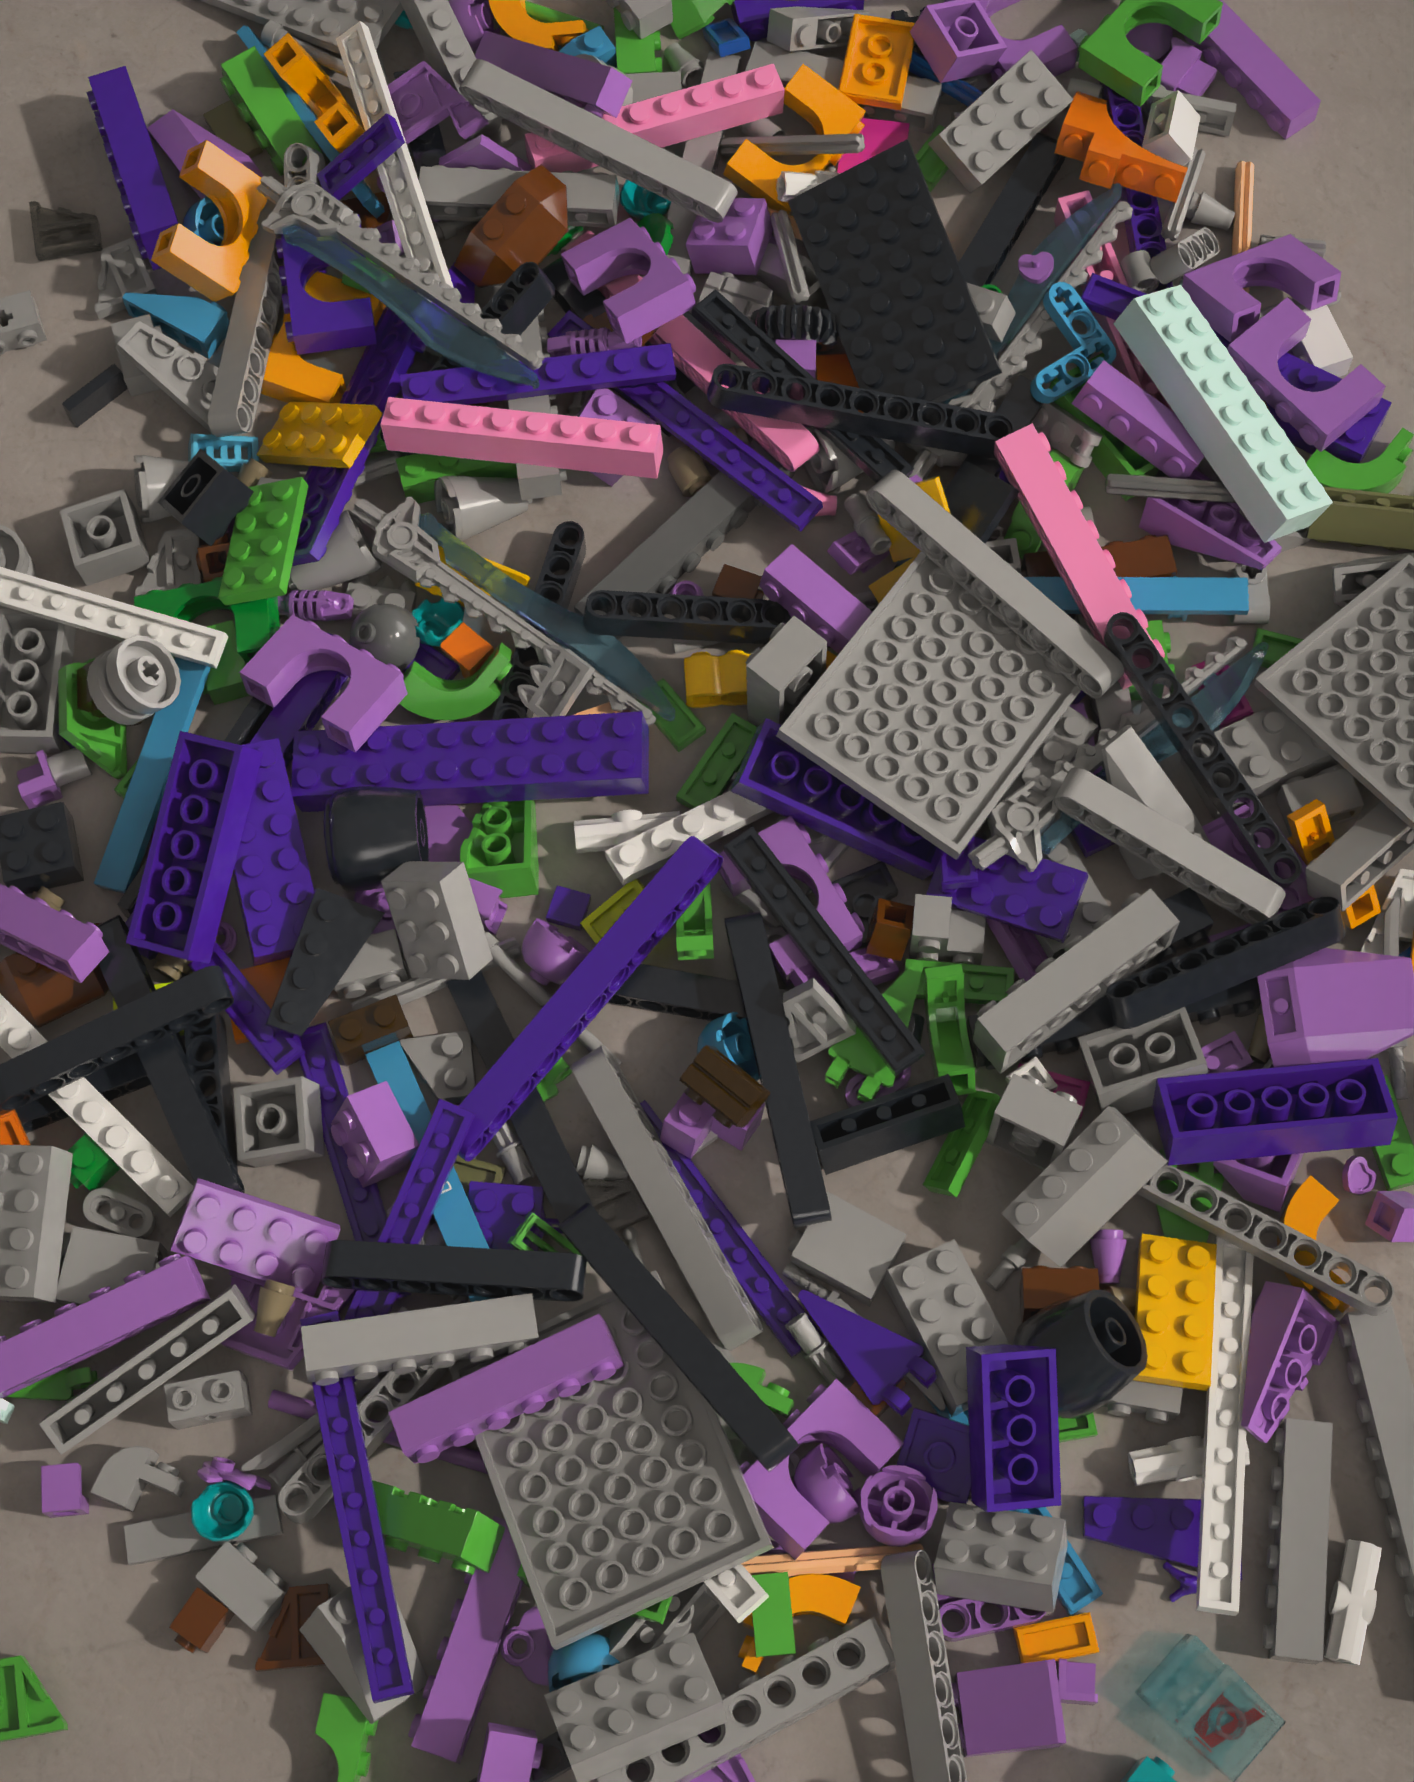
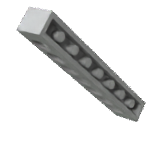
(859, 1636)

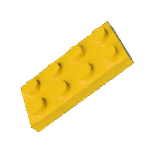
(319, 434)
(1176, 1310)

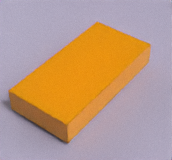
(1056, 1639)

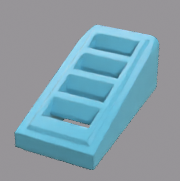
(210, 443)

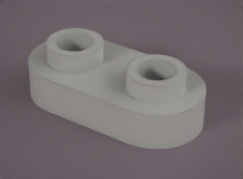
(121, 1213)

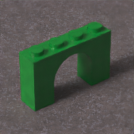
(254, 620)

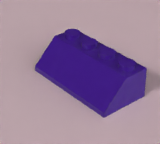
(1013, 1427)

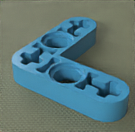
(1083, 344)

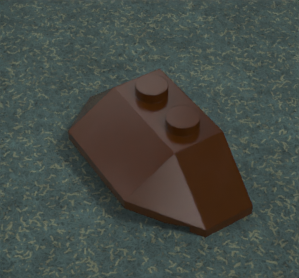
(516, 229)
(43, 993)

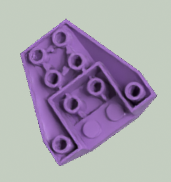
(1337, 1006)

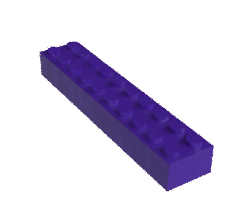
(481, 760)

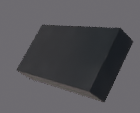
(95, 395)

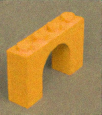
(313, 85)
(824, 109)
(234, 191)
(289, 375)

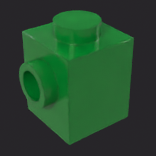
(90, 1164)

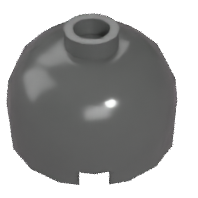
(386, 633)

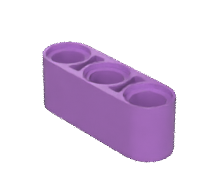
(974, 1624)

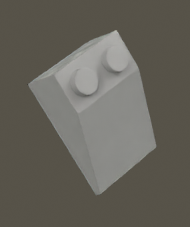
(337, 1640)

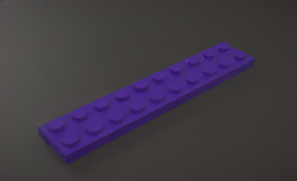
(371, 384)

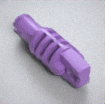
(588, 341)
(316, 605)

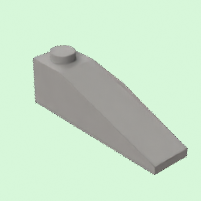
(1136, 772)

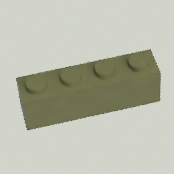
(1366, 519)

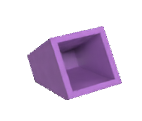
(1009, 1708)

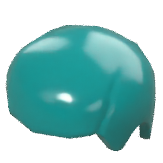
(642, 202)
(437, 620)
(222, 1511)

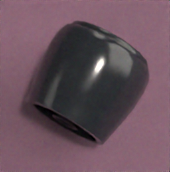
(373, 833)
(1095, 1348)

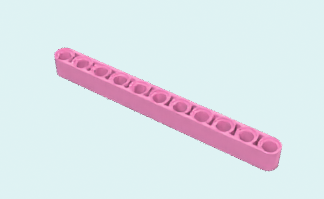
(698, 357)

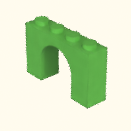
(1121, 66)

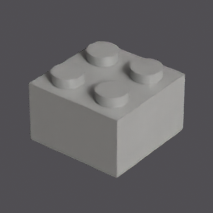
(105, 537)
(278, 1122)

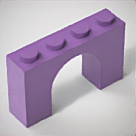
(1052, 47)
(630, 251)
(1276, 264)
(1315, 415)
(304, 649)
(792, 849)
(831, 1419)

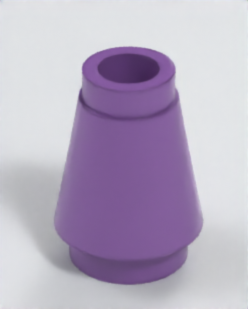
(1108, 1254)

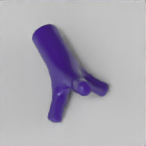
(1188, 1582)

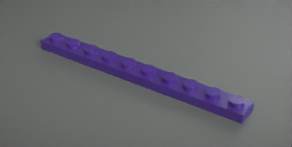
(714, 443)
(362, 1535)

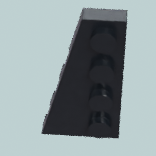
(322, 953)

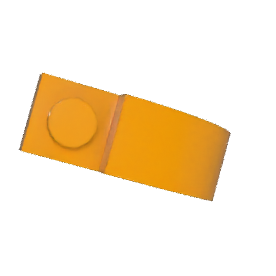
(520, 26)
(1313, 836)
(1305, 1213)
(810, 1595)

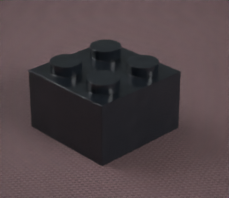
(206, 497)
(39, 848)

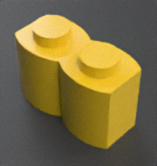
(716, 679)

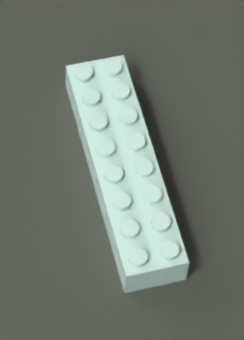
(1222, 413)

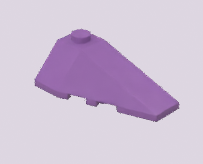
(178, 134)
(1208, 529)
(1262, 1178)
(1285, 1341)

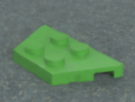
(94, 736)
(25, 1703)

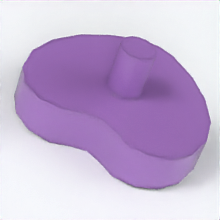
(1036, 267)
(1357, 1176)

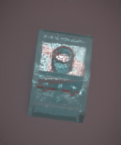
(1210, 1706)

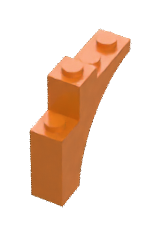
(1111, 155)

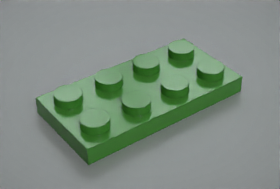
(264, 542)

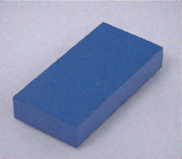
(726, 37)

